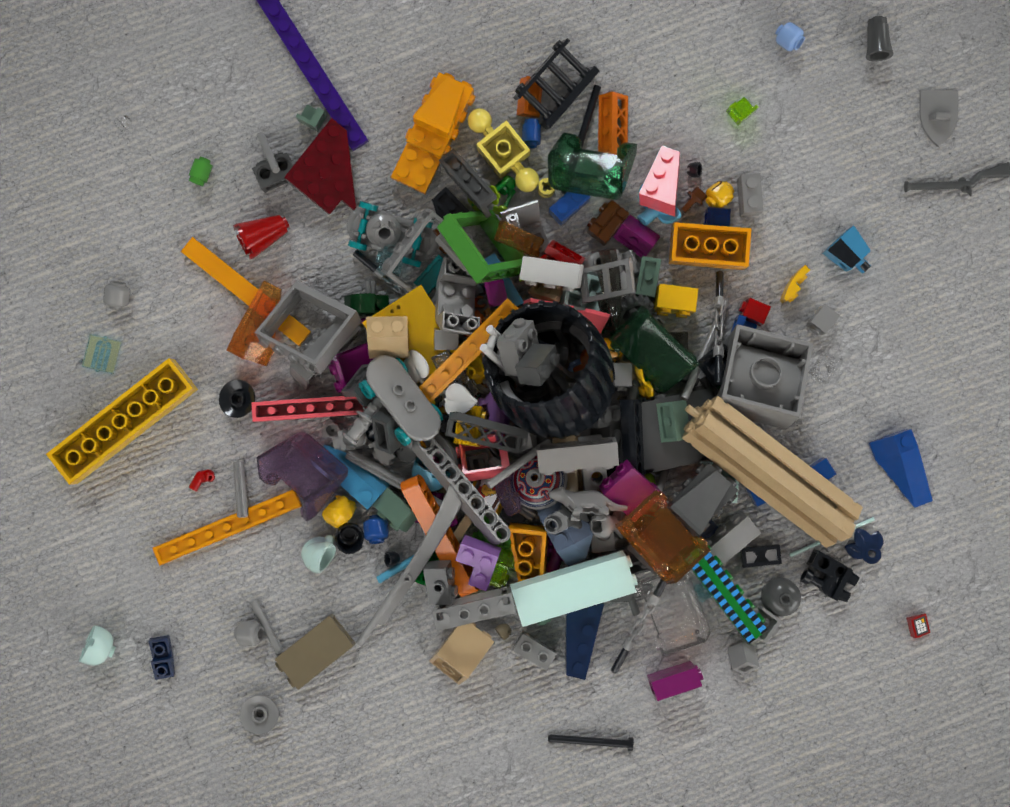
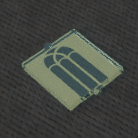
(101, 354)

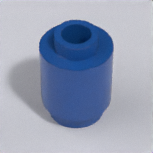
(531, 133)

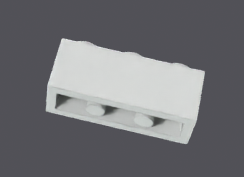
(551, 273)

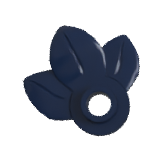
(863, 544)

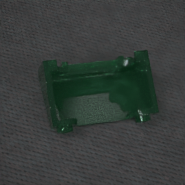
(589, 171)
(653, 350)

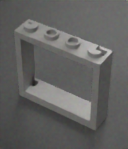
(402, 247)
(284, 308)
(475, 608)

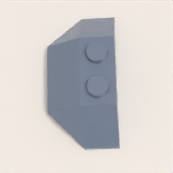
(571, 543)

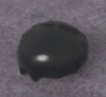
(349, 538)

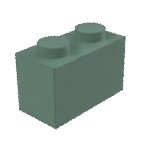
(395, 509)

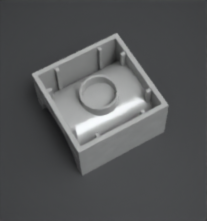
(765, 376)

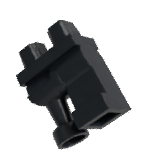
(834, 579)

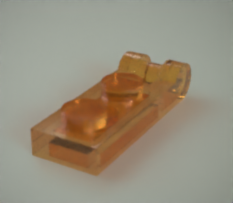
(518, 239)

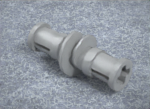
(364, 421)

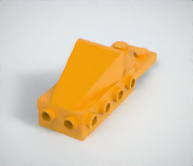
(433, 131)

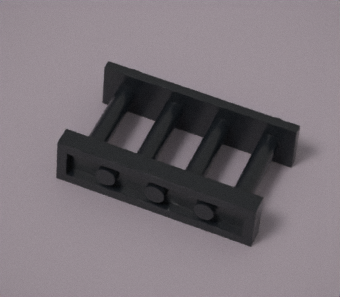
(574, 88)

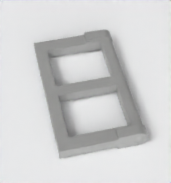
(628, 262)

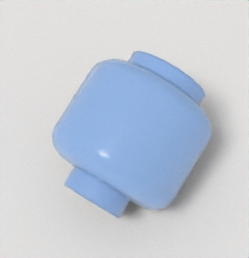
(789, 36)

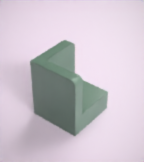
(312, 117)

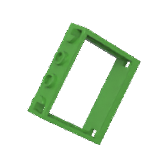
(469, 255)

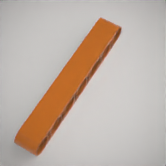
(425, 509)

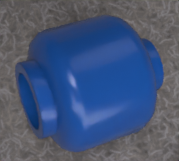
(375, 529)

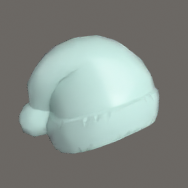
(318, 553)

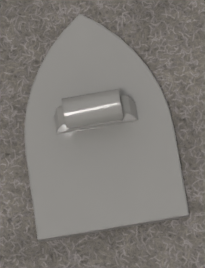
(938, 113)

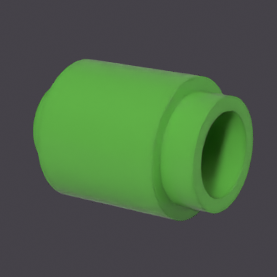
(200, 171)

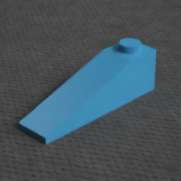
(360, 483)

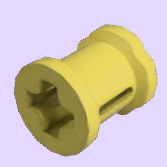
(545, 194)

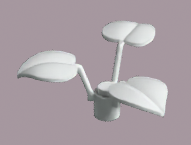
(455, 397)

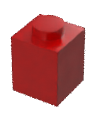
(754, 311)

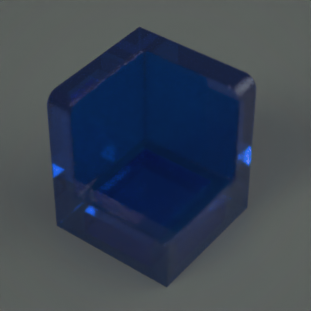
(717, 216)

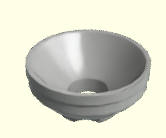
(379, 221)

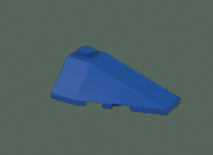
(903, 464)

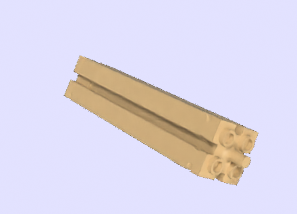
(771, 471)

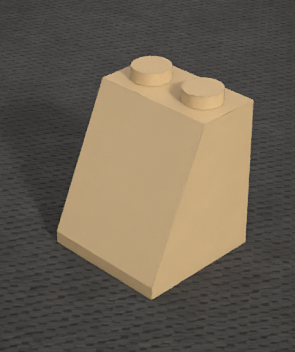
(387, 336)
(462, 652)

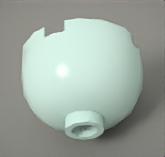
(98, 647)

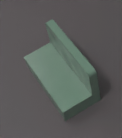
(648, 276)
(672, 420)

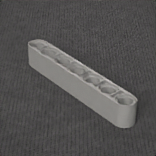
(470, 492)

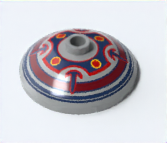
(536, 493)

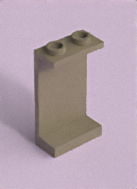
(314, 652)

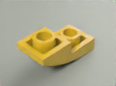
(791, 289)

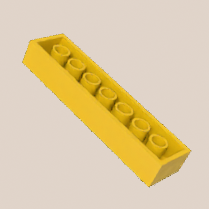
(122, 421)

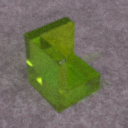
(741, 110)

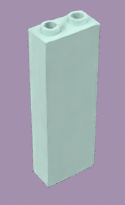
(574, 588)

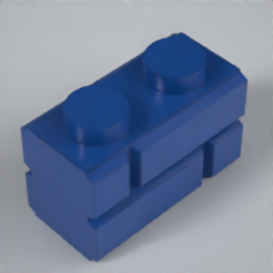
(567, 206)

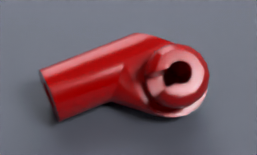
(201, 477)

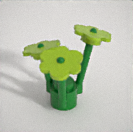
(504, 187)

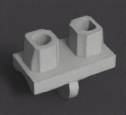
(341, 442)

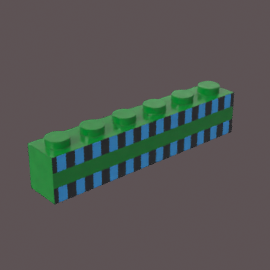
(729, 597)

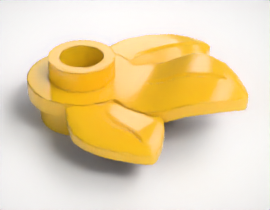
(645, 388)

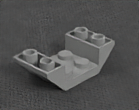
(455, 299)

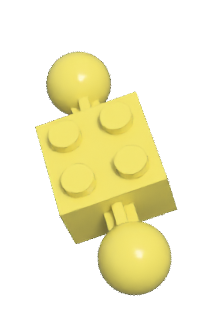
(503, 149)

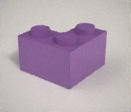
(481, 557)

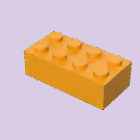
(709, 246)

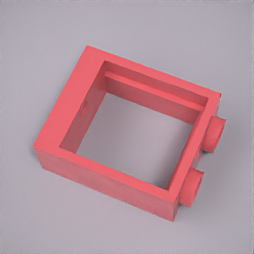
(485, 473)

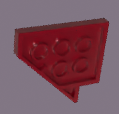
(325, 169)

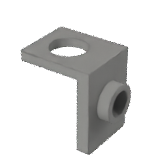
(773, 627)

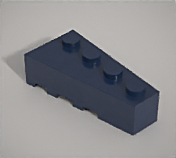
(580, 639)

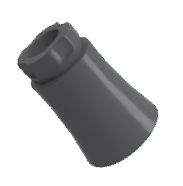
(878, 39)

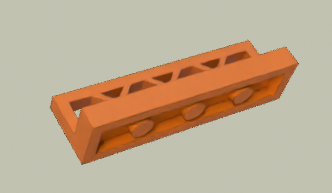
(607, 123)

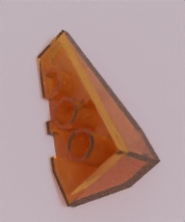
(244, 340)

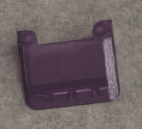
(305, 469)

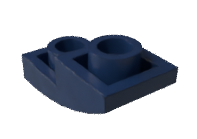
(162, 657)

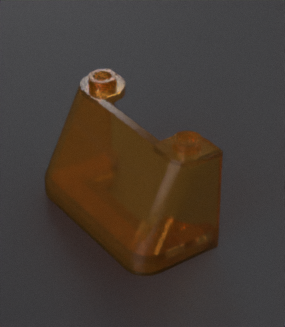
(662, 538)

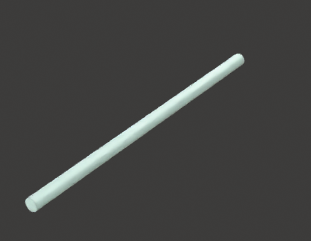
(818, 542)

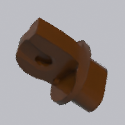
(697, 196)

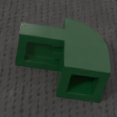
(366, 303)

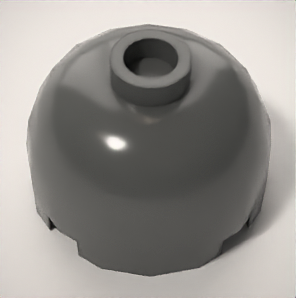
(781, 596)

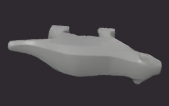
(585, 502)

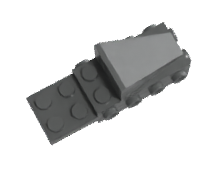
(699, 501)

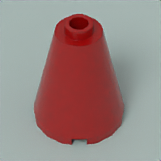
(260, 233)

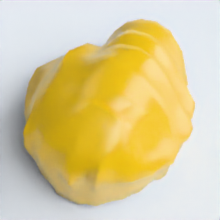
(339, 511)

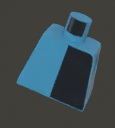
(849, 251)

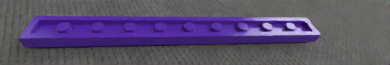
(313, 71)

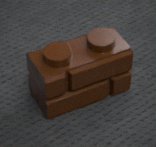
(607, 222)

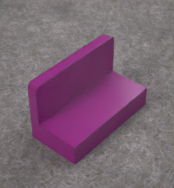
(636, 236)
(495, 292)

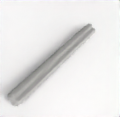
(378, 470)

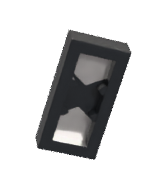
(761, 556)

